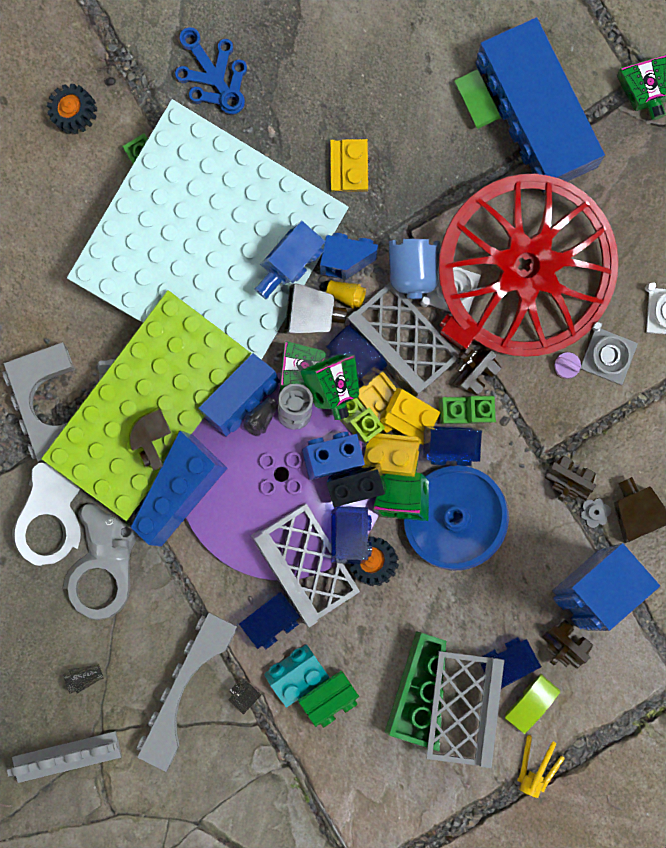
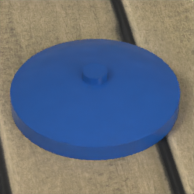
(464, 519)

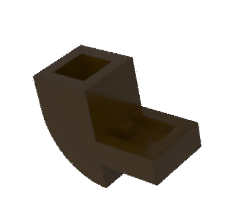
(145, 431)

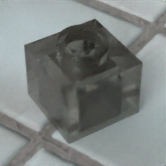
(244, 695)

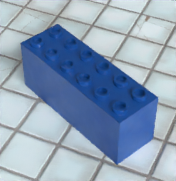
(538, 103)
(605, 589)

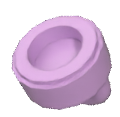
(567, 365)

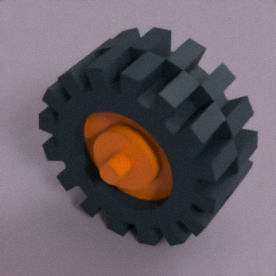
(72, 109)
(378, 566)

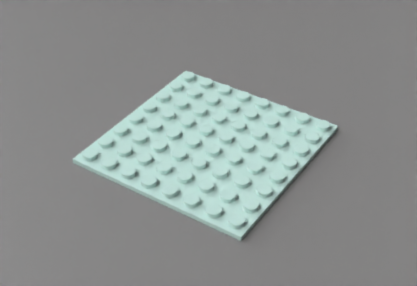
(199, 224)

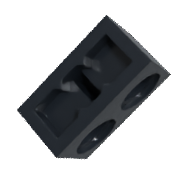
(356, 485)

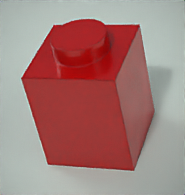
(456, 334)

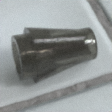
(260, 417)
(81, 678)

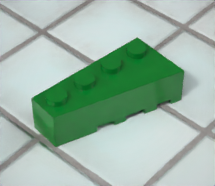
(414, 698)

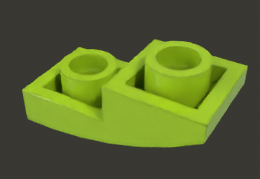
(362, 421)
(532, 704)

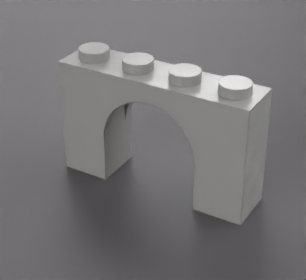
(25, 377)

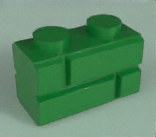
(328, 699)

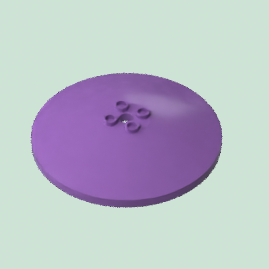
(252, 499)

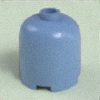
(414, 266)

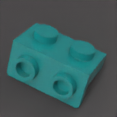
(296, 675)

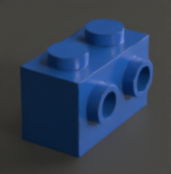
(332, 456)

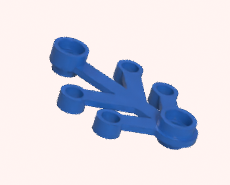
(213, 75)

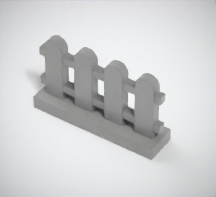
(65, 757)

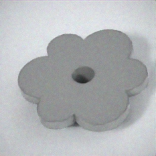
(588, 514)

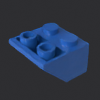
(346, 256)

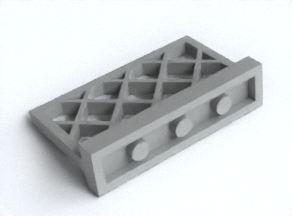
(396, 366)
(283, 571)
(488, 712)

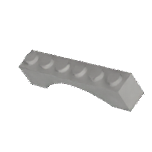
(163, 742)

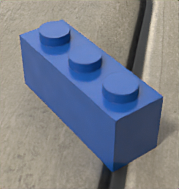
(239, 395)

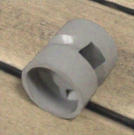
(295, 406)

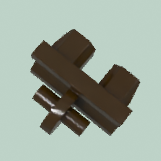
(472, 366)
(570, 483)
(564, 648)

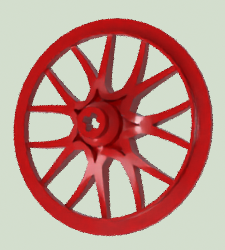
(541, 264)

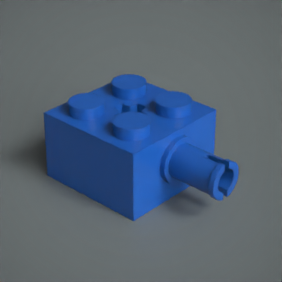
(289, 257)

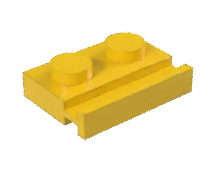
(349, 165)
(377, 397)
(409, 415)
(394, 452)

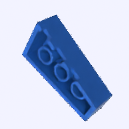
(178, 488)

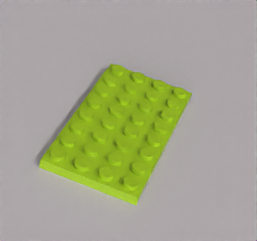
(166, 365)

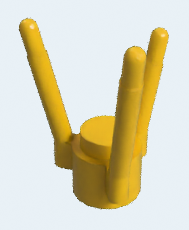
(533, 782)

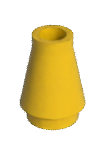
(347, 293)

